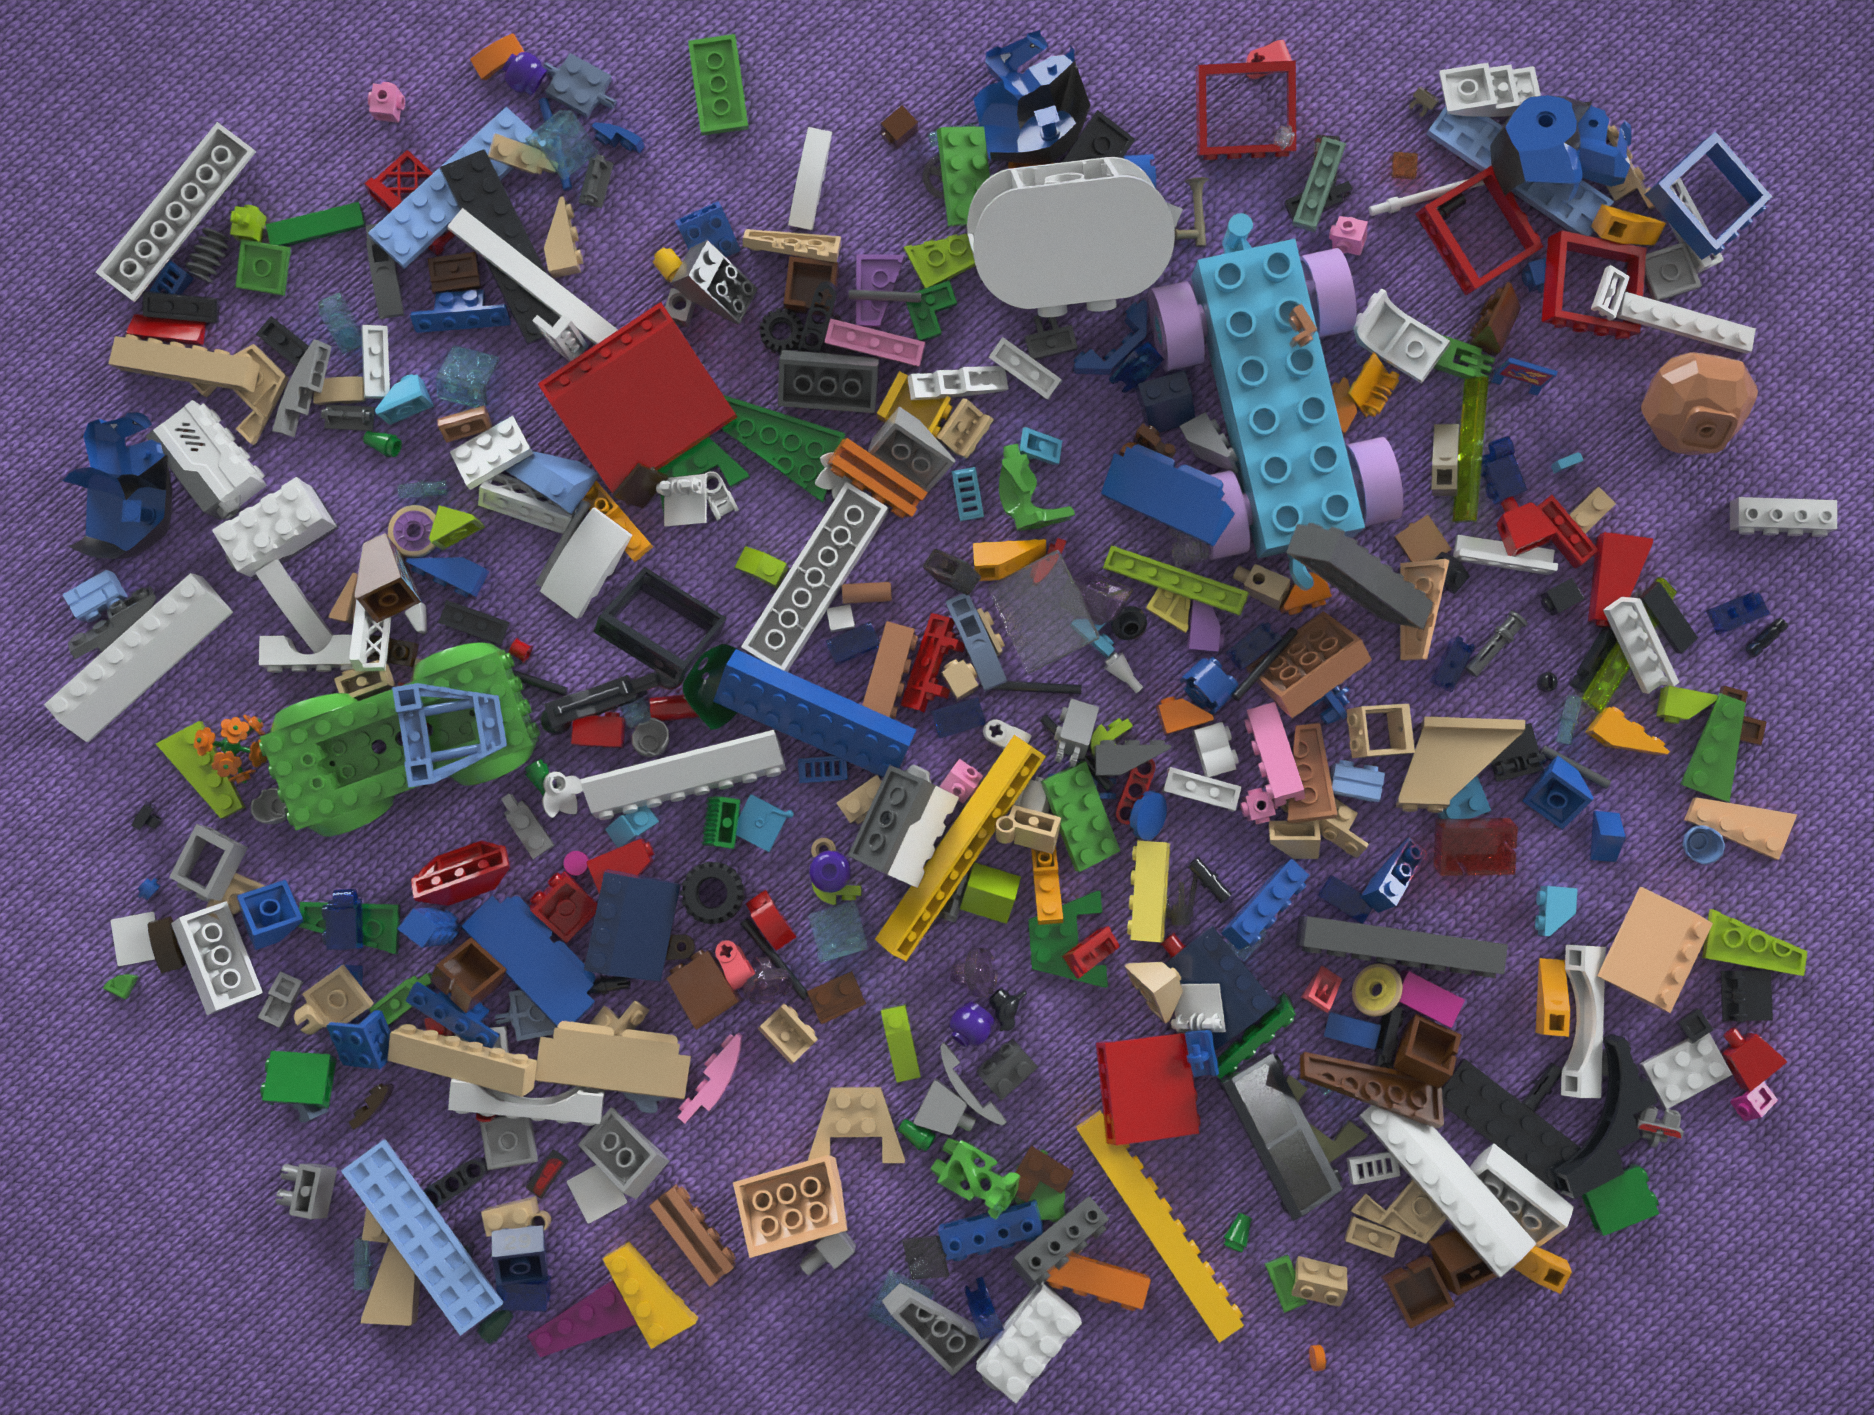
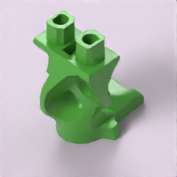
(1015, 492)
(962, 1167)

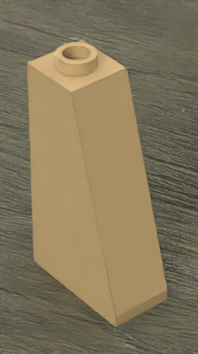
(394, 1292)

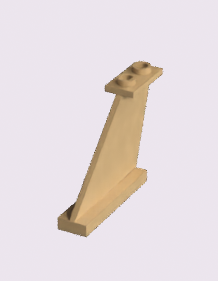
(1450, 756)

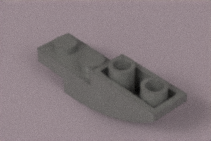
(384, 280)
(121, 617)

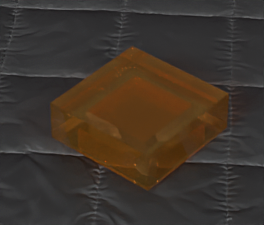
(1404, 165)

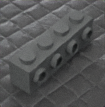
(1059, 1242)

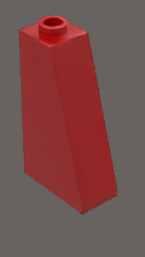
(1615, 571)

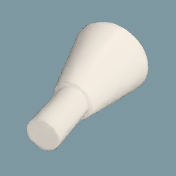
(1120, 668)

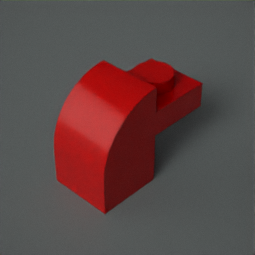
(770, 920)

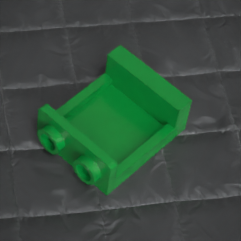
(298, 1078)
(1621, 1201)

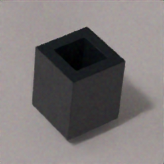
(1561, 597)

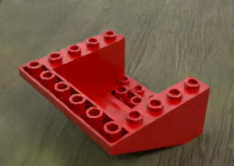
(637, 397)

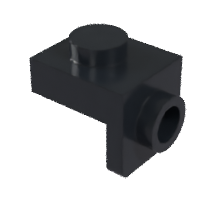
(1456, 573)

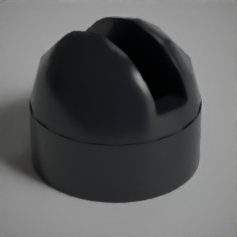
(1542, 682)

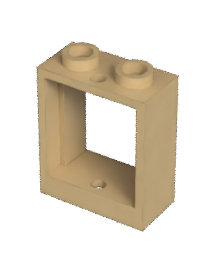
(1397, 716)

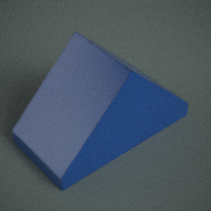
(1607, 836)

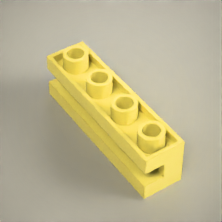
(1150, 891)

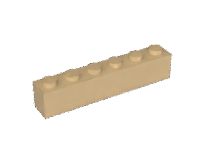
(184, 363)
(462, 1060)

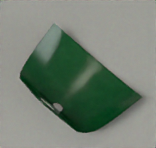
(701, 692)

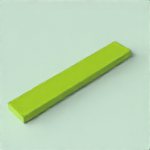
(1176, 580)

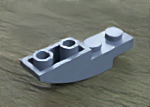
(976, 641)

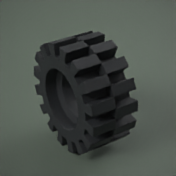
(771, 321)

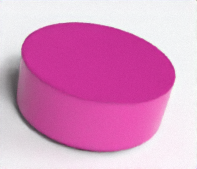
(576, 863)

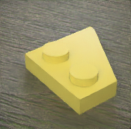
(1170, 608)

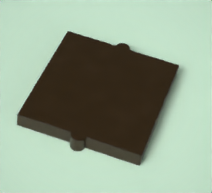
(639, 485)

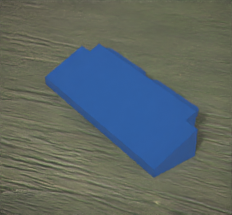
(1173, 496)
(536, 965)

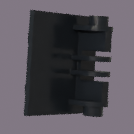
(1519, 757)
(1746, 996)

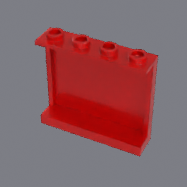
(1147, 1089)

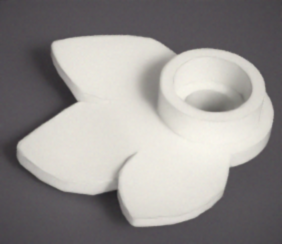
(828, 479)
(563, 796)

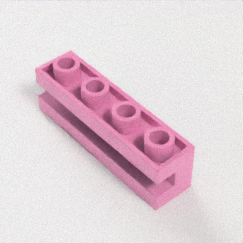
(875, 342)
(1275, 754)

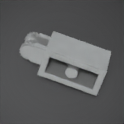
(1076, 730)

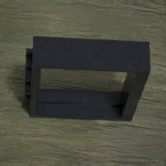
(645, 649)

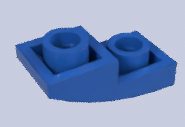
(614, 134)
(1352, 1030)

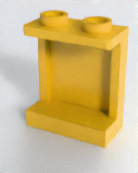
(928, 411)

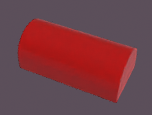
(671, 708)

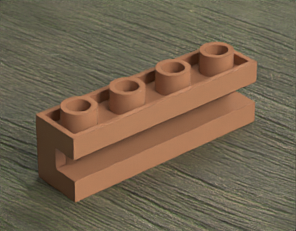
(889, 668)
(693, 1234)

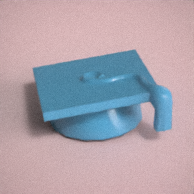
(761, 822)

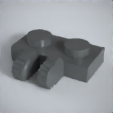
(1050, 342)

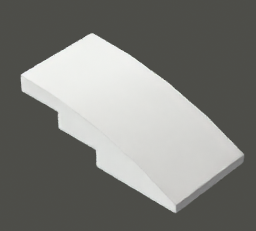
(1486, 90)
(586, 563)

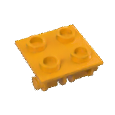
(1372, 386)

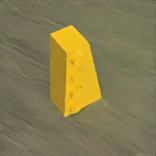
(648, 1296)

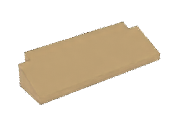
(625, 1063)

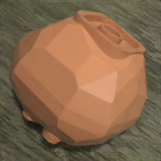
(1699, 402)

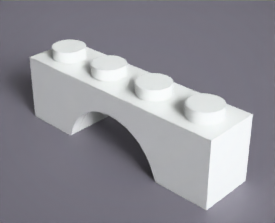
(280, 653)

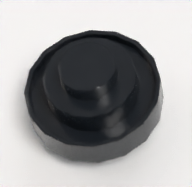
(1129, 623)

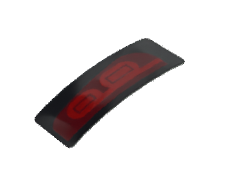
(547, 1173)

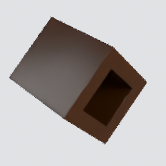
(898, 127)

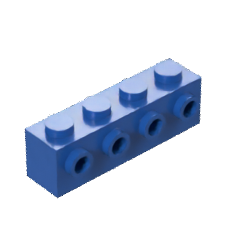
(1263, 906)
(430, 927)
(983, 1232)

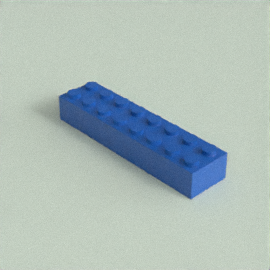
(813, 714)

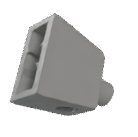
(943, 1110)

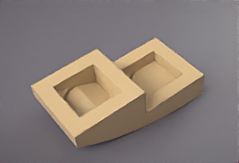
(342, 390)

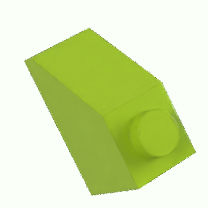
(762, 566)
(1681, 704)

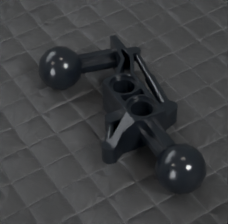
(599, 699)

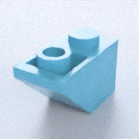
(1555, 908)

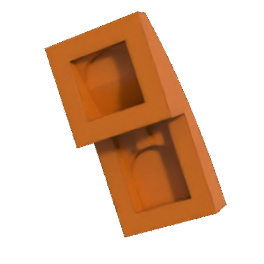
(495, 55)

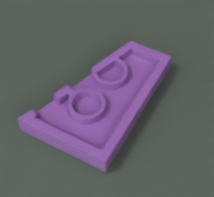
(875, 274)

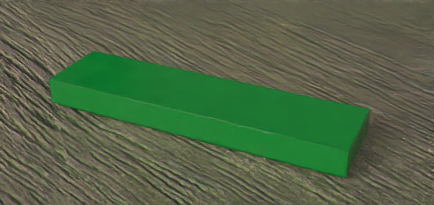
(316, 225)

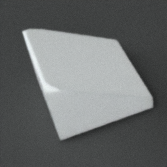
(418, 617)
(840, 618)

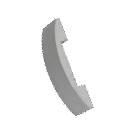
(989, 1110)

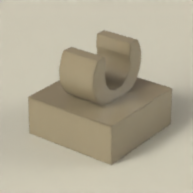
(1424, 98)

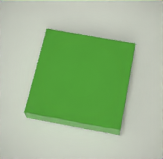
(263, 267)

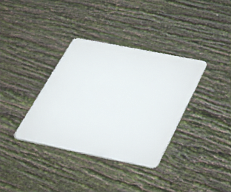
(132, 938)
(595, 1193)

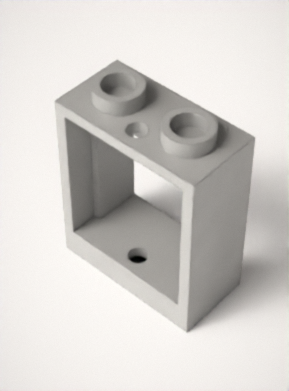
(224, 871)

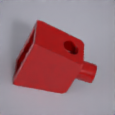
(1523, 527)
(1750, 1059)

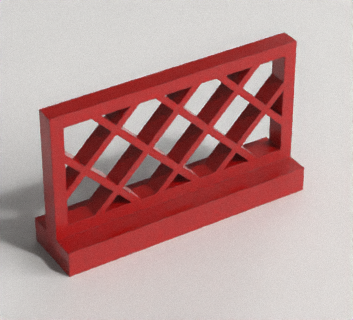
(389, 201)

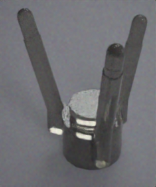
(1181, 912)

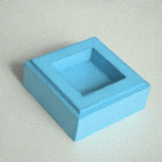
(1567, 462)

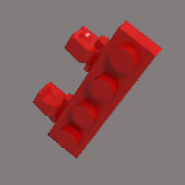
(922, 681)

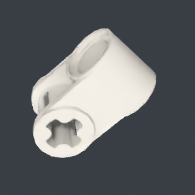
(720, 499)
(1006, 734)

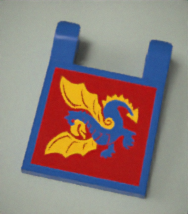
(1524, 372)

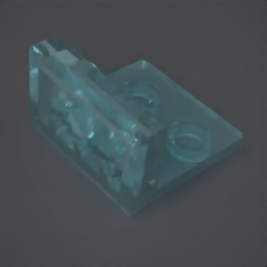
(563, 142)
(465, 376)
(838, 931)

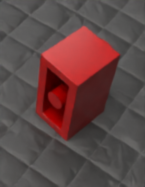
(599, 731)

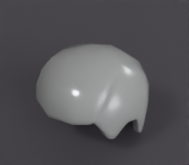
(650, 738)
(269, 808)

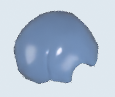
(1703, 844)

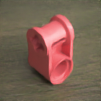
(1273, 52)
(736, 967)

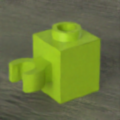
(247, 223)

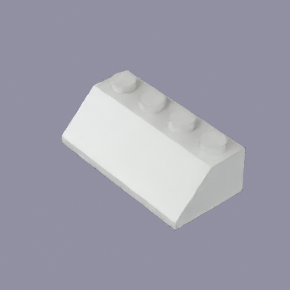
(216, 958)
(1523, 1195)

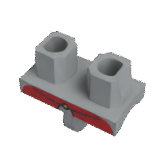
(1656, 1127)

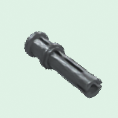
(1505, 636)

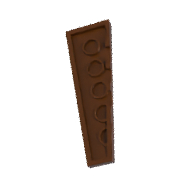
(1376, 1086)

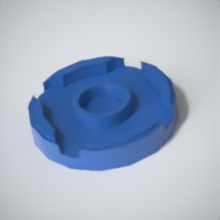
(1148, 815)

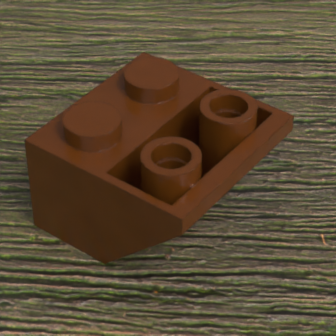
(1458, 1263)

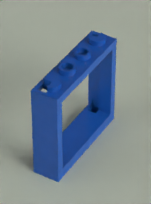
(1681, 217)

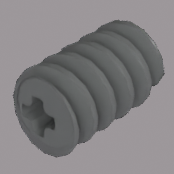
(207, 254)

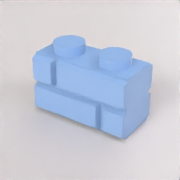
(94, 596)
(1357, 782)

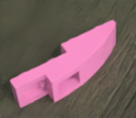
(720, 1071)

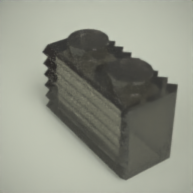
(951, 571)

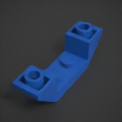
(1092, 364)

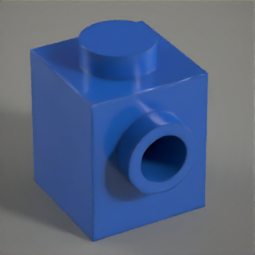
(1534, 275)

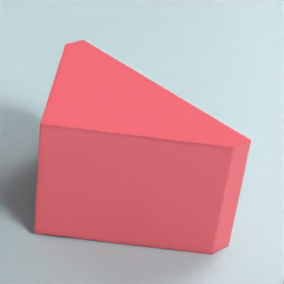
(1322, 989)

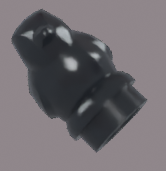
(1005, 1007)

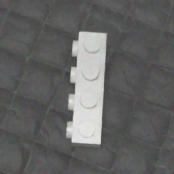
(1783, 515)

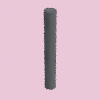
(884, 296)
(1585, 772)

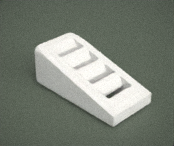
(1352, 1163)

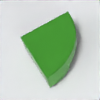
(121, 985)

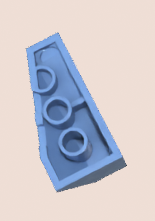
(555, 478)

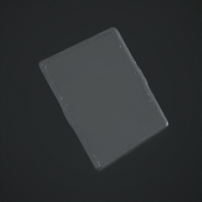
(1043, 611)

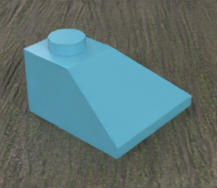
(404, 400)

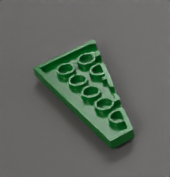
(784, 442)

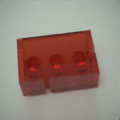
(1476, 845)

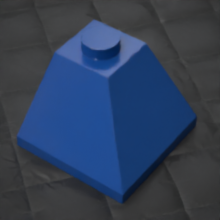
(1559, 793)
(269, 913)

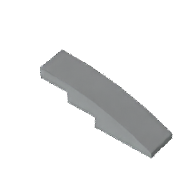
(298, 394)

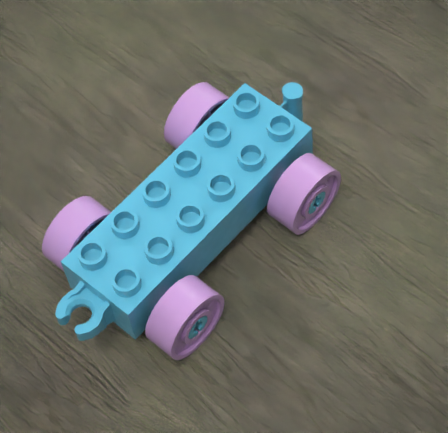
(1276, 395)

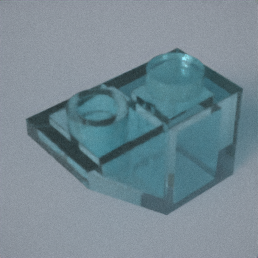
(340, 322)

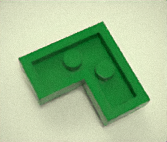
(923, 313)

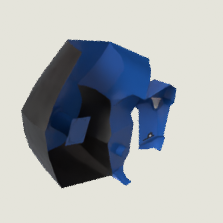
(1031, 113)
(1558, 143)
(125, 490)

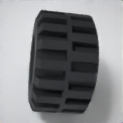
(691, 897)

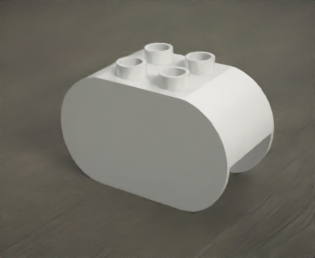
(1070, 234)

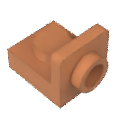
(1301, 322)

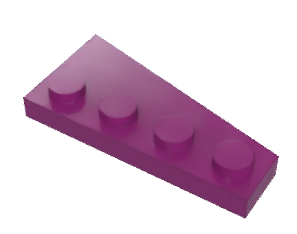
(588, 1319)

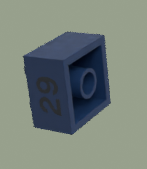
(519, 1255)

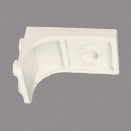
(1398, 337)

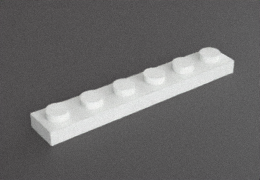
(1686, 323)

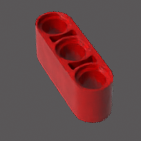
(1139, 779)

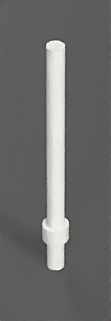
(1394, 204)

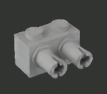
(311, 1191)
(829, 1249)

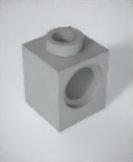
(683, 316)

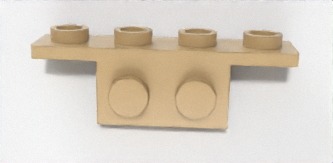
(1634, 177)
(1338, 828)
(629, 1020)

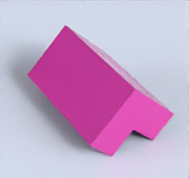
(1430, 999)

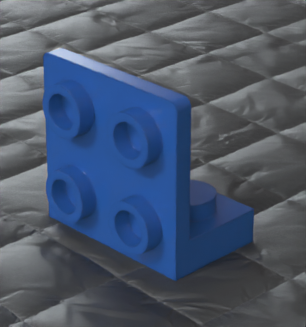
(711, 225)
(362, 1044)

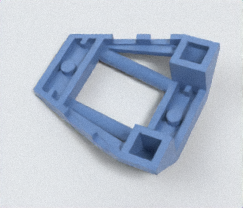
(415, 732)

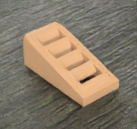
(345, 605)

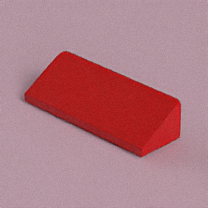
(167, 329)
(1569, 537)

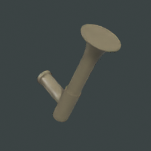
(1198, 233)

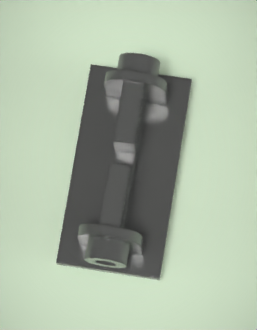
(596, 181)
(348, 417)
(951, 908)

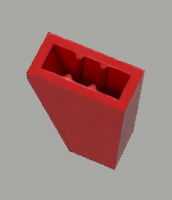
(630, 858)

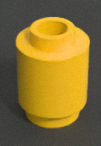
(667, 263)

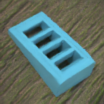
(962, 473)

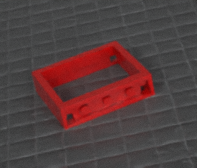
(1236, 152)
(1450, 249)
(1554, 282)

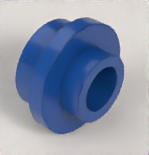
(148, 888)

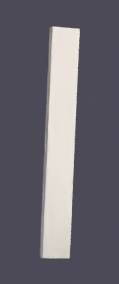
(529, 276)

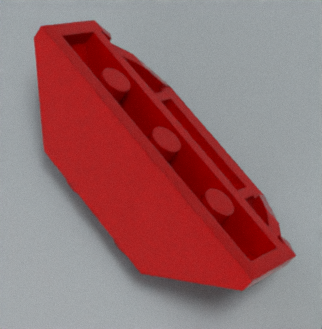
(461, 874)

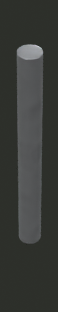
(568, 533)

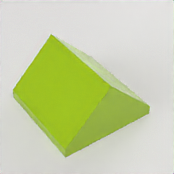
(452, 527)
(990, 893)

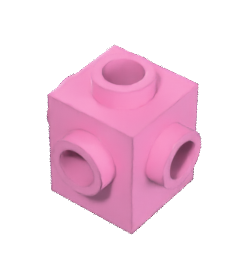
(386, 102)
(1349, 235)
(962, 781)
(1250, 810)

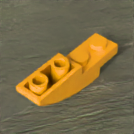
(604, 503)
(1046, 887)

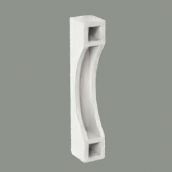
(1583, 1068)
(575, 1105)

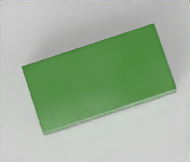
(1283, 1279)

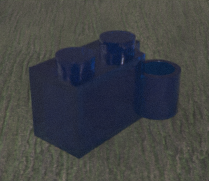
(1502, 471)
(343, 921)

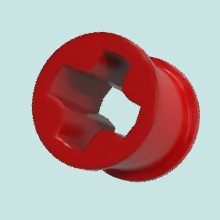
(520, 650)
(1172, 945)

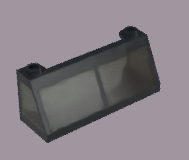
(1281, 1135)

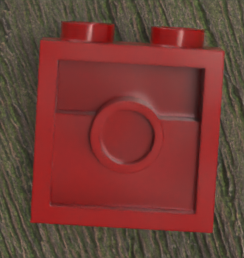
(563, 906)

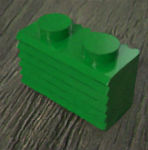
(721, 822)

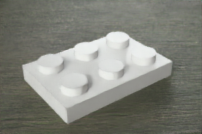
(491, 452)
(1685, 1070)

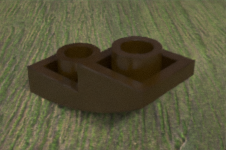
(398, 653)
(164, 945)
(375, 1102)

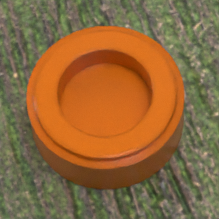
(1317, 1358)

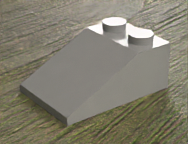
(911, 450)
(623, 1153)

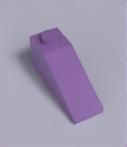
(1203, 629)

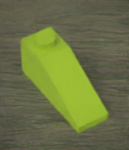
(900, 1043)

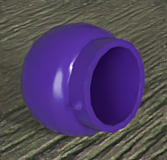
(524, 73)
(830, 871)
(971, 1025)

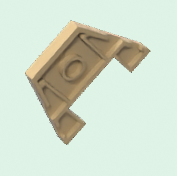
(267, 392)
(857, 1114)
(1408, 1214)

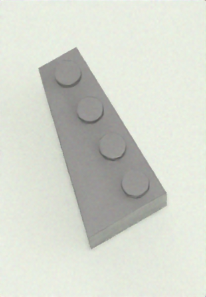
(939, 1330)

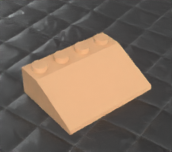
(1655, 950)
(791, 1205)

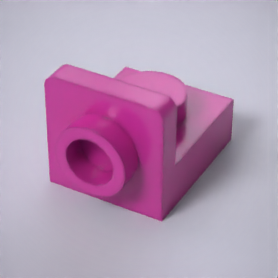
(1754, 1103)

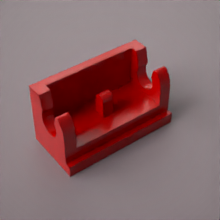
(1091, 951)

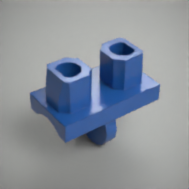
(1335, 710)
(1201, 1053)

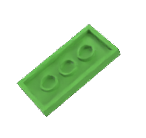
(718, 84)
(963, 169)
(1082, 815)

